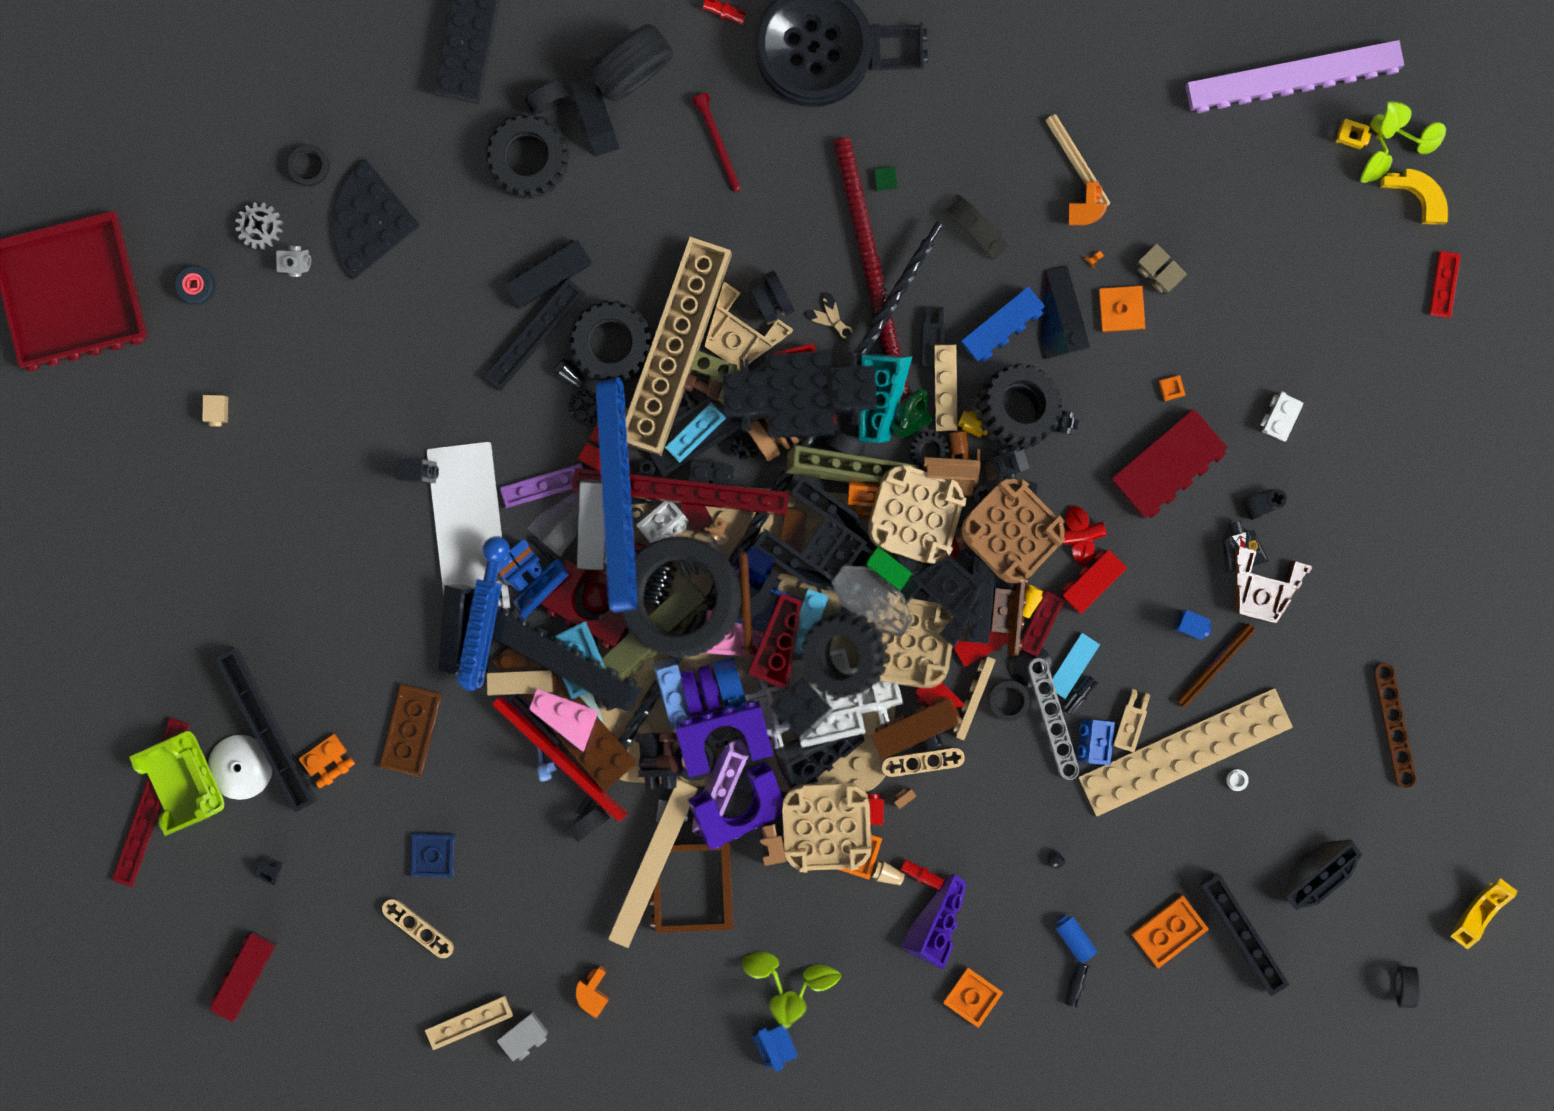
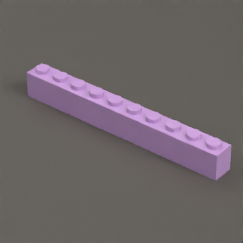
(1294, 75)

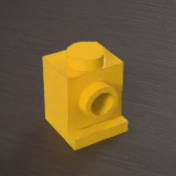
(1361, 130)

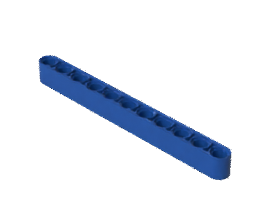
(616, 495)

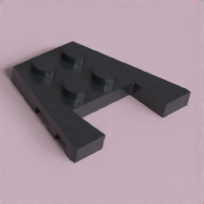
(952, 588)

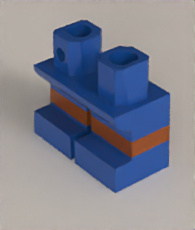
(518, 561)

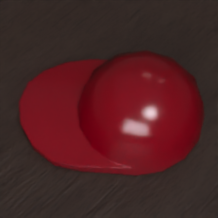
(596, 594)

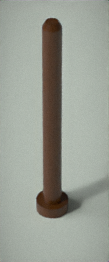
(748, 648)

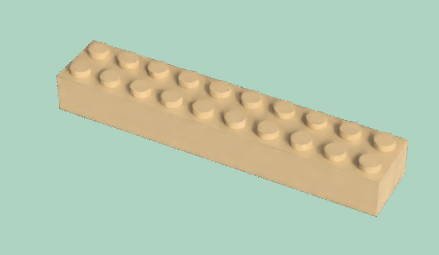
(676, 345)

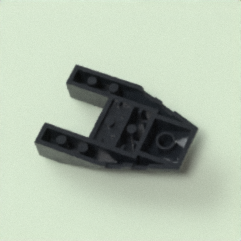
(836, 543)

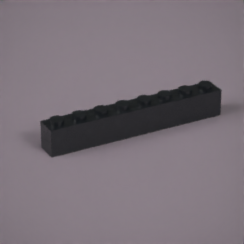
(565, 661)
(266, 729)

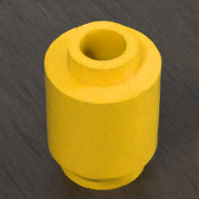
(970, 424)

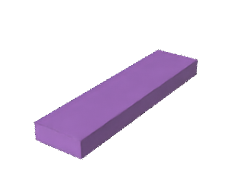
(538, 486)

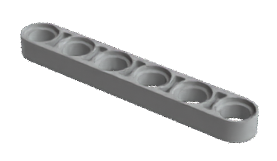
(1050, 719)

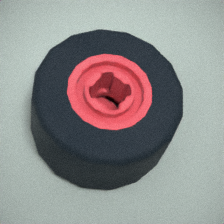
(202, 287)

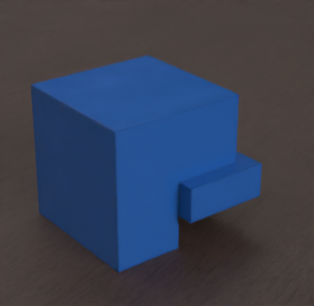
(775, 1046)

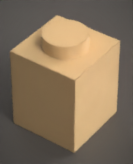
(215, 410)

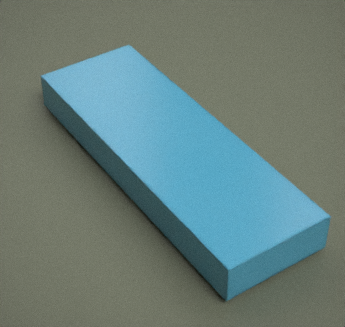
(695, 432)
(1074, 665)

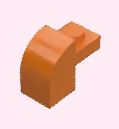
(1091, 210)
(588, 996)

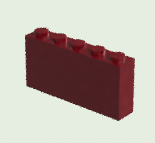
(1169, 464)

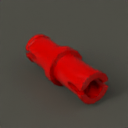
(725, 10)
(922, 875)

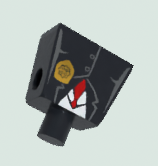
(1243, 539)

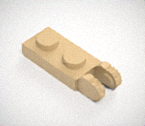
(1131, 723)

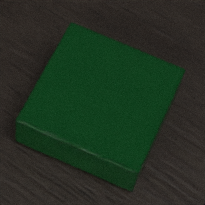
(886, 178)

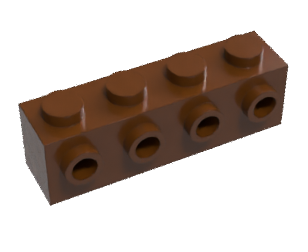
(916, 728)

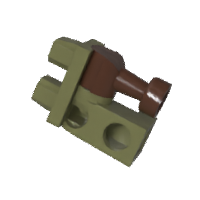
(714, 369)

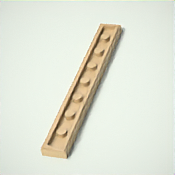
(652, 864)

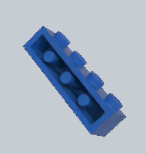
(1002, 324)

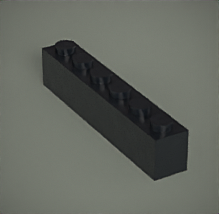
(1244, 934)

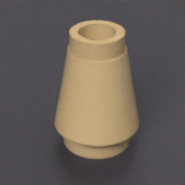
(887, 874)

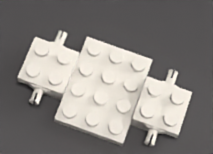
(846, 714)

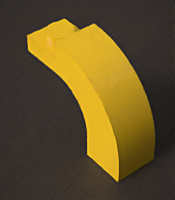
(1426, 189)
(1480, 912)

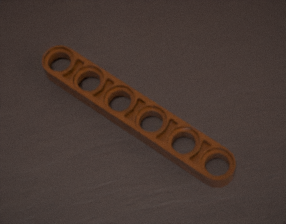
(1398, 724)

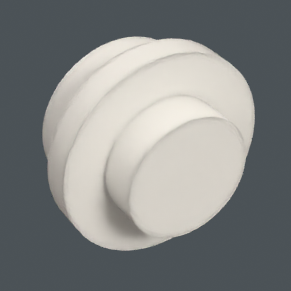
(1237, 780)

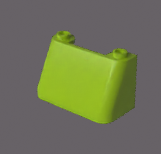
(180, 781)

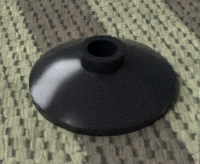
(1019, 669)

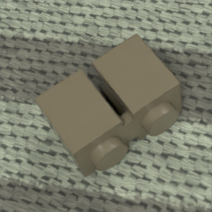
(1168, 277)

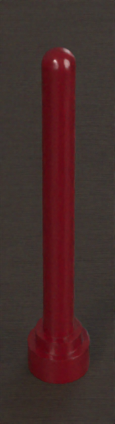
(702, 103)

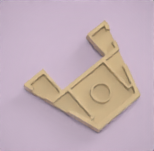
(734, 339)

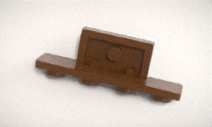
(1007, 614)

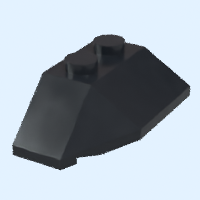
(1321, 873)

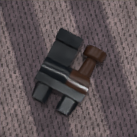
(658, 760)

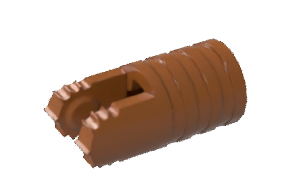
(958, 445)

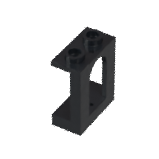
(910, 31)

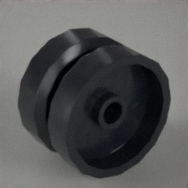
(768, 298)

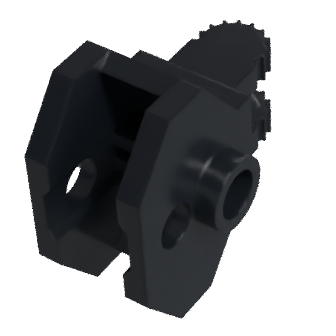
(1005, 465)

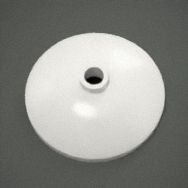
(254, 771)

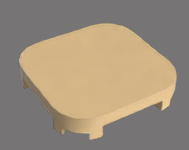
(915, 514)
(921, 653)
(826, 826)

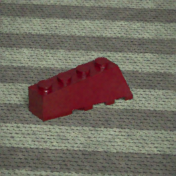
(776, 648)

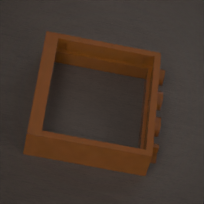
(655, 899)

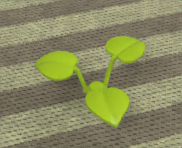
(1396, 117)
(789, 1006)

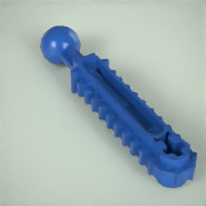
(482, 616)

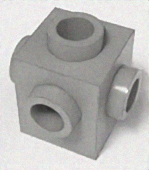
(293, 260)

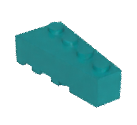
(890, 381)

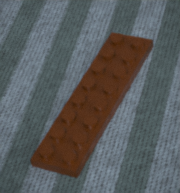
(604, 755)

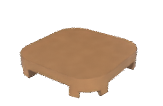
(1013, 531)

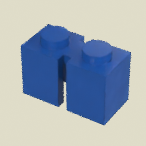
(1192, 625)

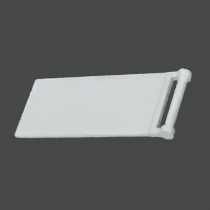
(465, 512)

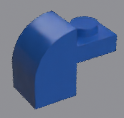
(729, 682)

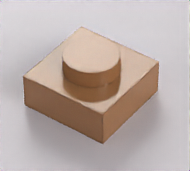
(904, 797)

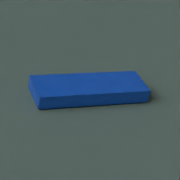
(540, 588)

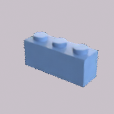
(671, 690)

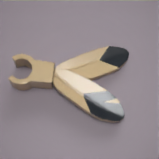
(831, 318)

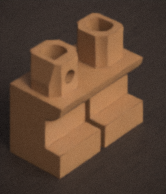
(774, 844)

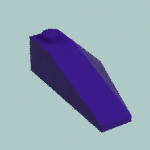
(932, 930)

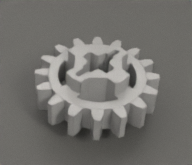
(270, 219)

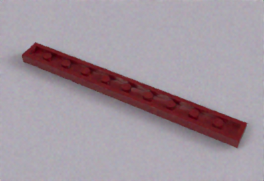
(697, 493)

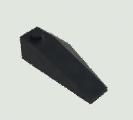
(1062, 320)
(808, 763)

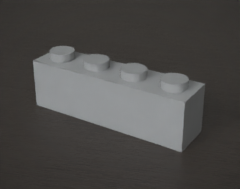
(591, 526)

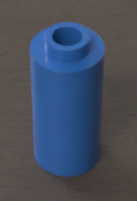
(1075, 938)

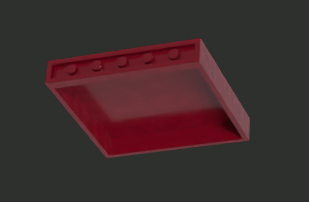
(70, 291)

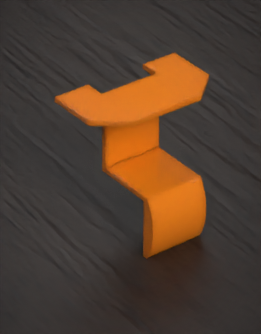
(1095, 258)

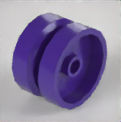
(703, 689)

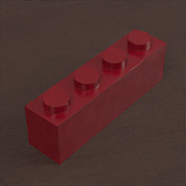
(242, 977)

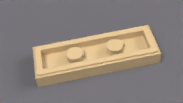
(519, 682)

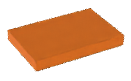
(1169, 931)

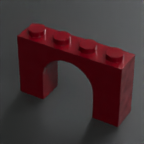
(562, 601)

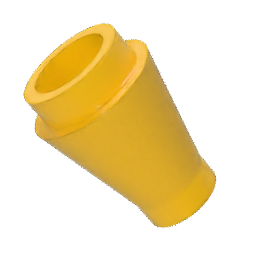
(1033, 598)

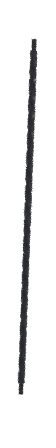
(783, 481)

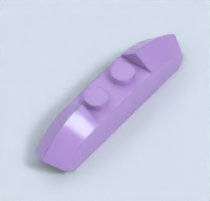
(725, 776)

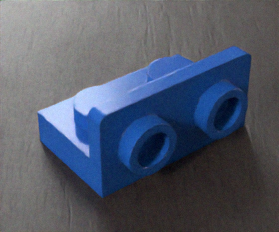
(1095, 741)

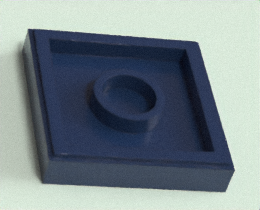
(432, 855)

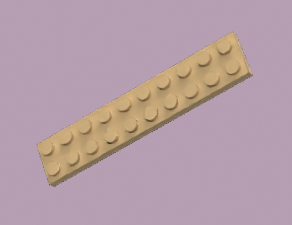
(1185, 752)

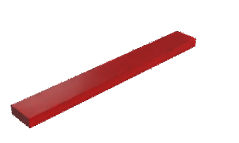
(560, 759)

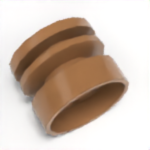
(767, 446)

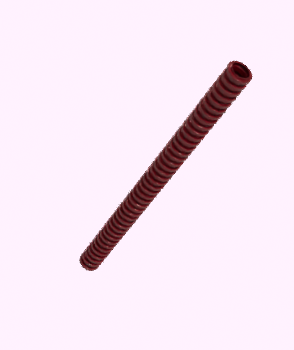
(866, 245)

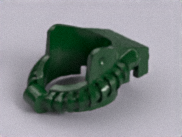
(912, 414)

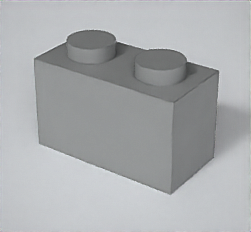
(523, 1037)

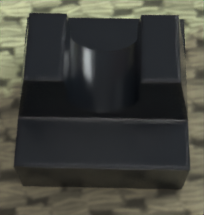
(267, 872)

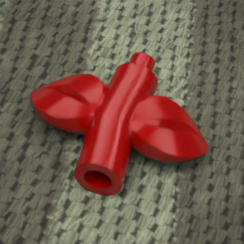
(1081, 534)

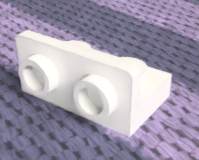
(1281, 417)
(663, 522)

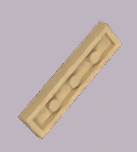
(945, 387)
(977, 688)
(469, 1022)

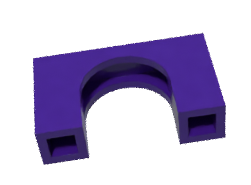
(746, 718)
(765, 806)

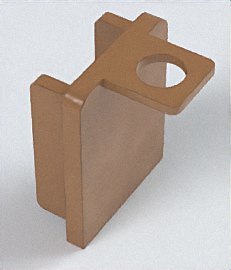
(960, 470)

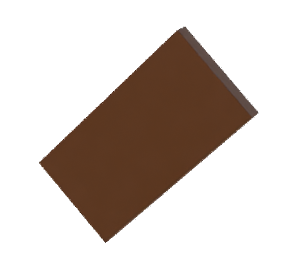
(410, 730)

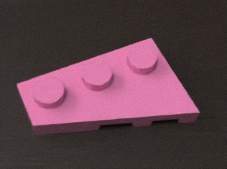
(565, 716)

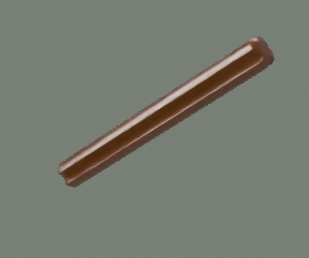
(1216, 665)

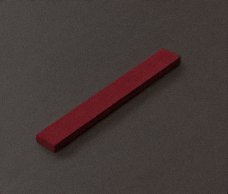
(143, 821)

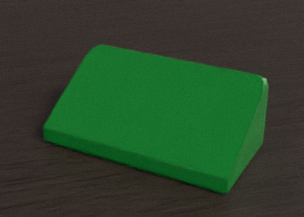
(888, 568)

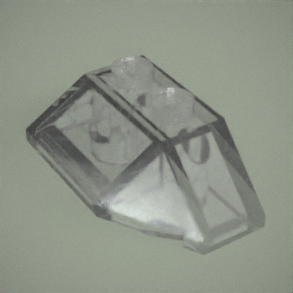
(872, 596)

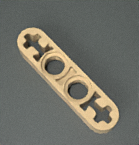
(921, 758)
(420, 925)

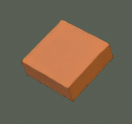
(1171, 388)

